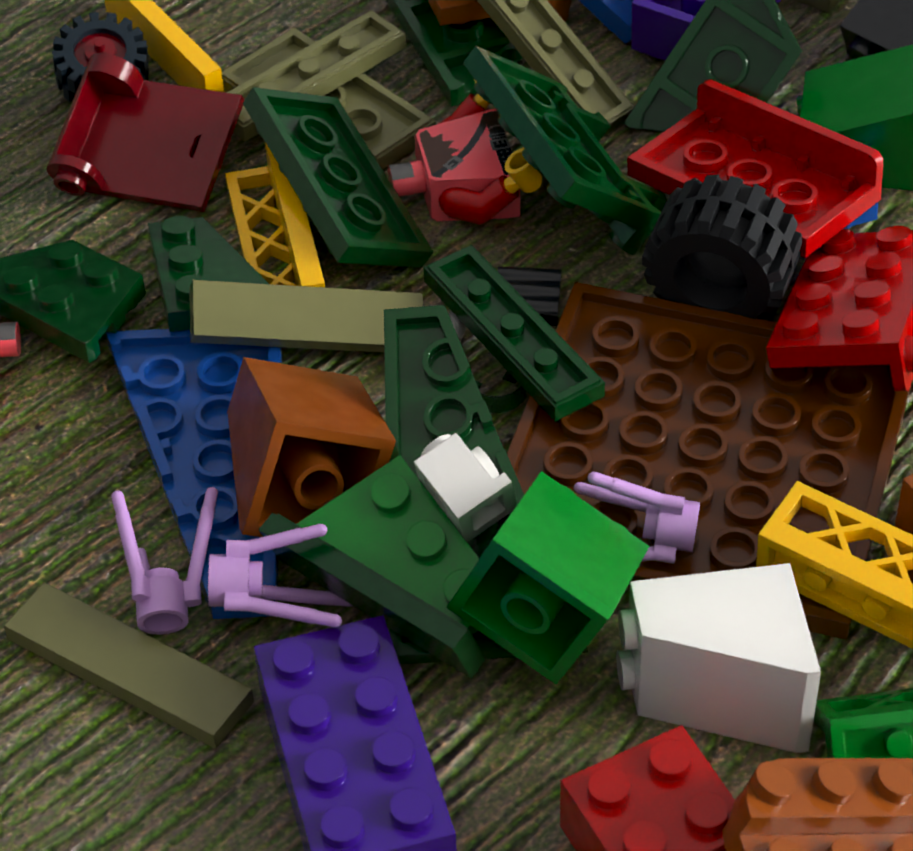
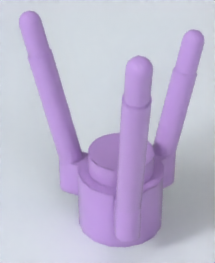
(668, 518)
(239, 586)
(158, 592)

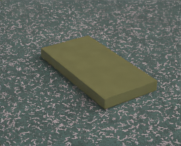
(379, 115)

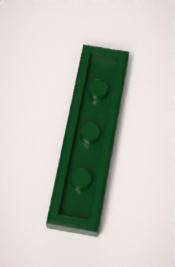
(514, 333)
(379, 596)

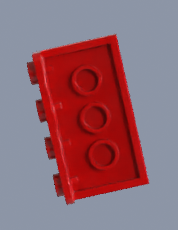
(809, 168)
(851, 306)

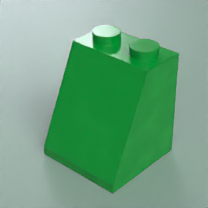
(870, 104)
(549, 578)

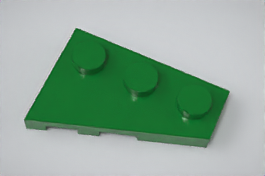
(400, 534)

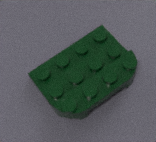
(566, 147)

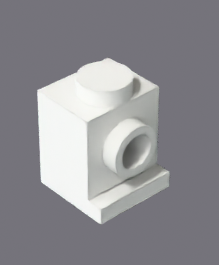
(465, 484)

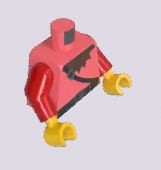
(466, 167)

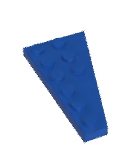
(181, 408)

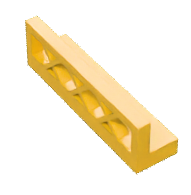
(288, 215)
(835, 576)

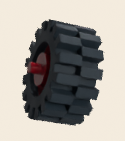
(96, 36)

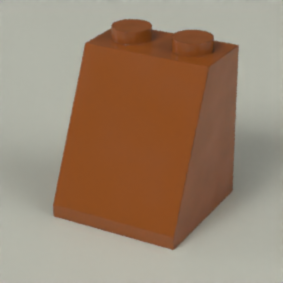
(300, 440)

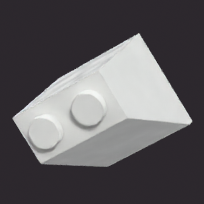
(722, 655)

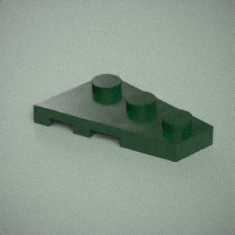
(190, 251)

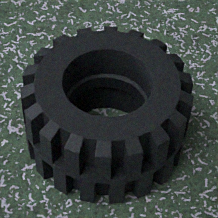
(723, 248)

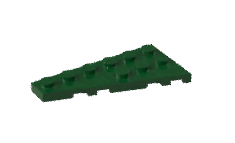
(430, 396)

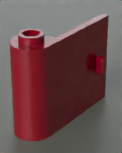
(142, 137)

